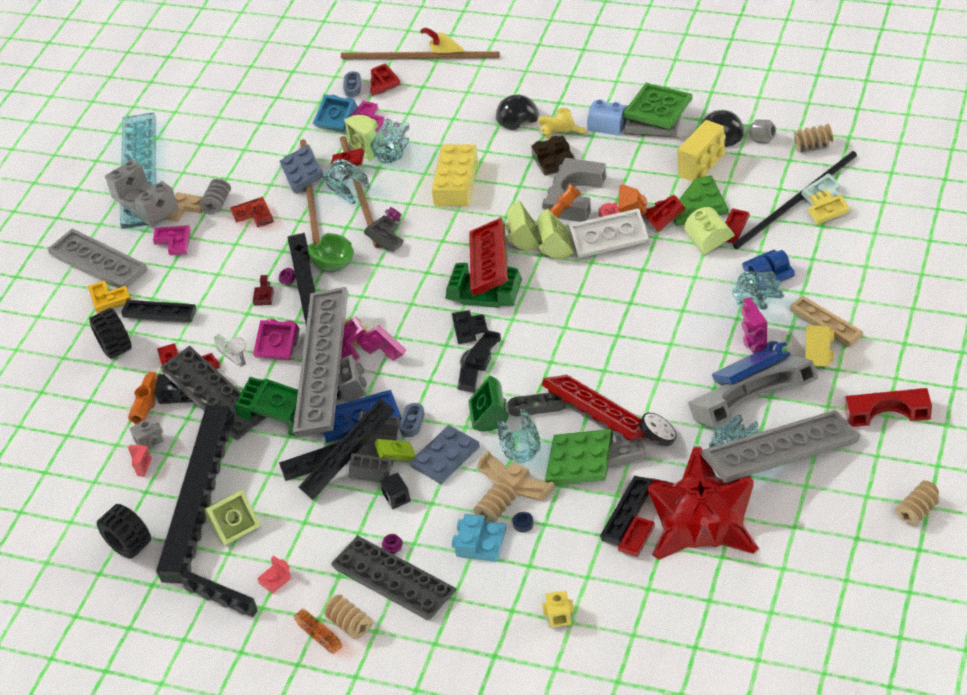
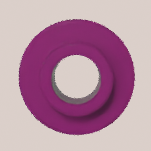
(393, 214)
(287, 276)
(392, 543)

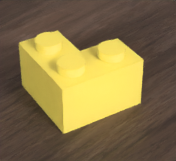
(818, 344)

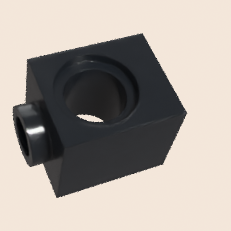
(395, 491)

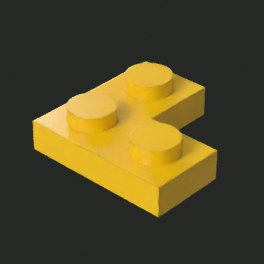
(107, 299)

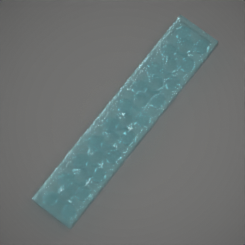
(139, 145)

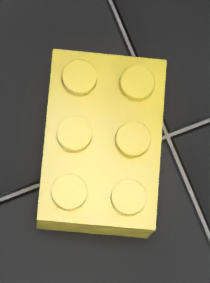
(701, 151)

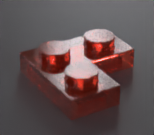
(255, 208)

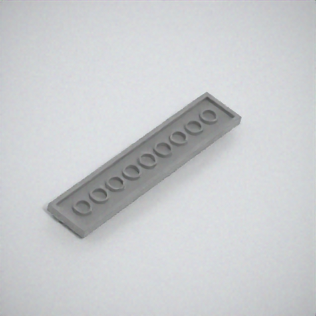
(321, 362)

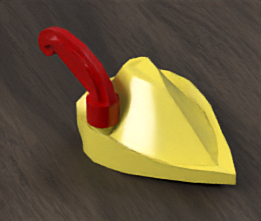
(441, 43)

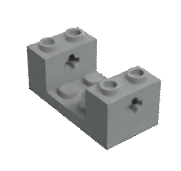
(131, 189)

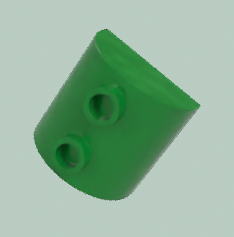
(488, 405)

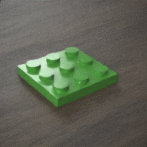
(658, 105)
(579, 457)

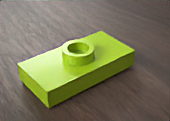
(395, 450)

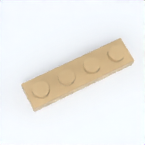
(818, 315)

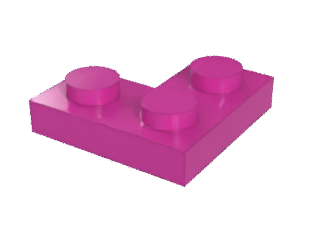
(369, 109)
(175, 236)
(352, 331)
(380, 339)

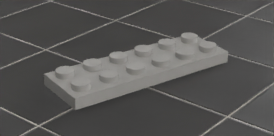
(97, 259)

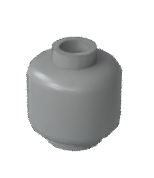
(762, 130)

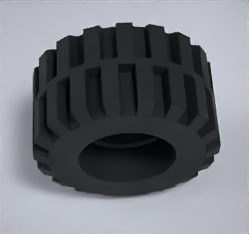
(110, 333)
(124, 531)

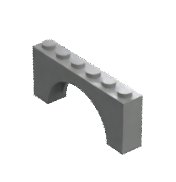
(716, 405)

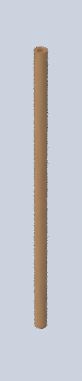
(402, 55)
(311, 206)
(366, 211)

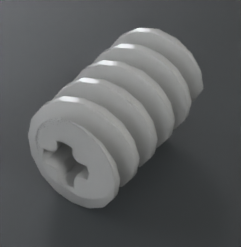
(215, 196)

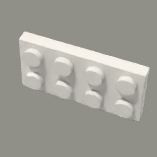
(608, 233)

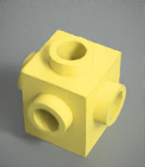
(558, 608)

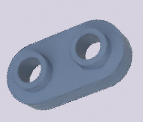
(352, 84)
(411, 420)

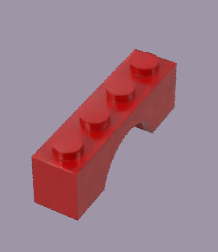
(911, 403)

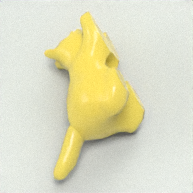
(561, 122)

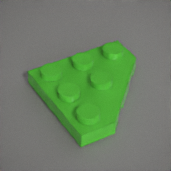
(700, 194)

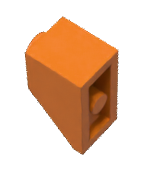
(631, 199)

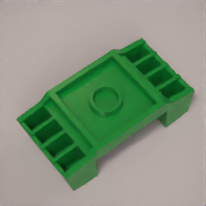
(460, 289)
(269, 400)

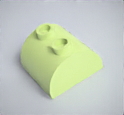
(361, 133)
(521, 227)
(707, 229)
(553, 236)
(232, 517)

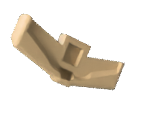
(516, 476)

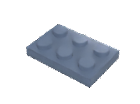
(301, 168)
(444, 454)

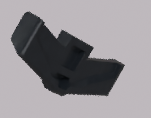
(475, 360)

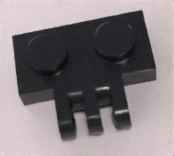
(468, 326)

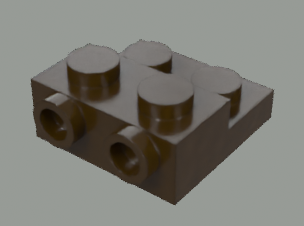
(551, 154)

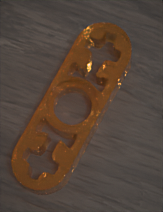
(317, 631)

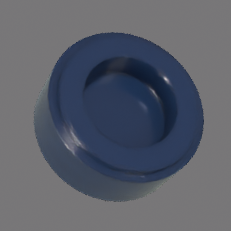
(523, 522)

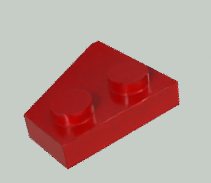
(382, 79)
(664, 212)

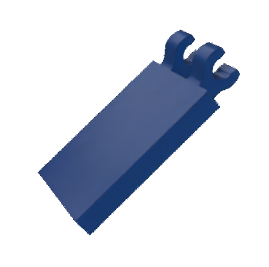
(751, 364)

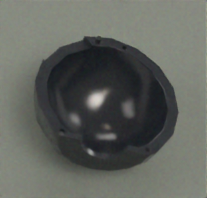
(515, 110)
(732, 125)

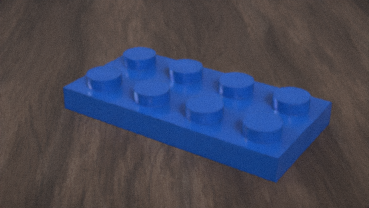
(348, 414)

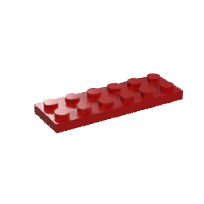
(488, 256)
(595, 404)

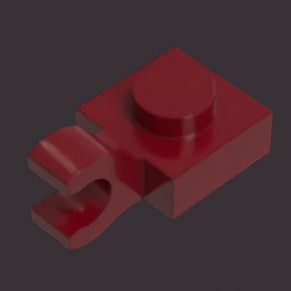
(264, 294)

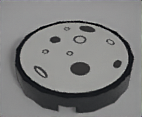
(658, 429)

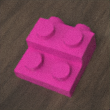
(754, 326)
(276, 339)

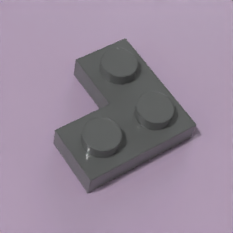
(382, 233)

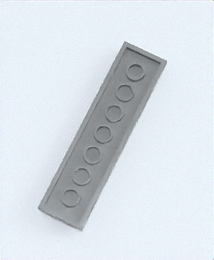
(780, 446)

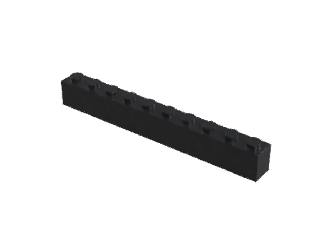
(195, 494)

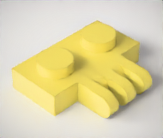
(826, 207)

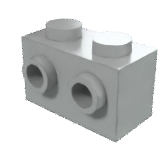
(351, 379)

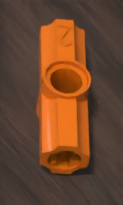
(144, 399)

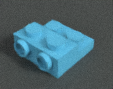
(478, 538)

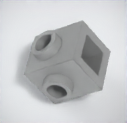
(147, 433)

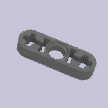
(529, 399)

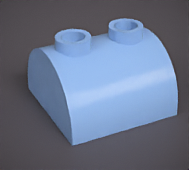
(606, 117)

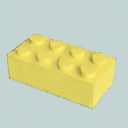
(455, 175)

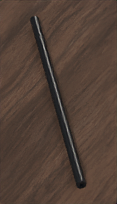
(781, 210)

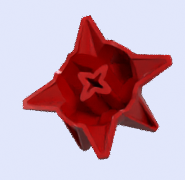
(701, 510)

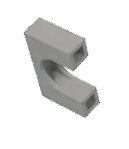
(576, 173)

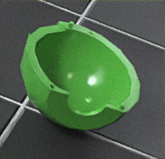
(331, 252)

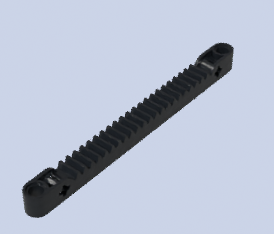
(301, 260)

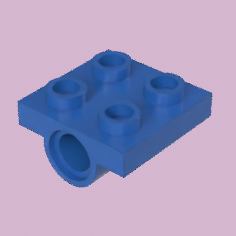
(771, 261)

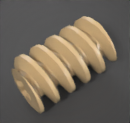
(813, 136)
(495, 501)
(918, 503)
(348, 616)

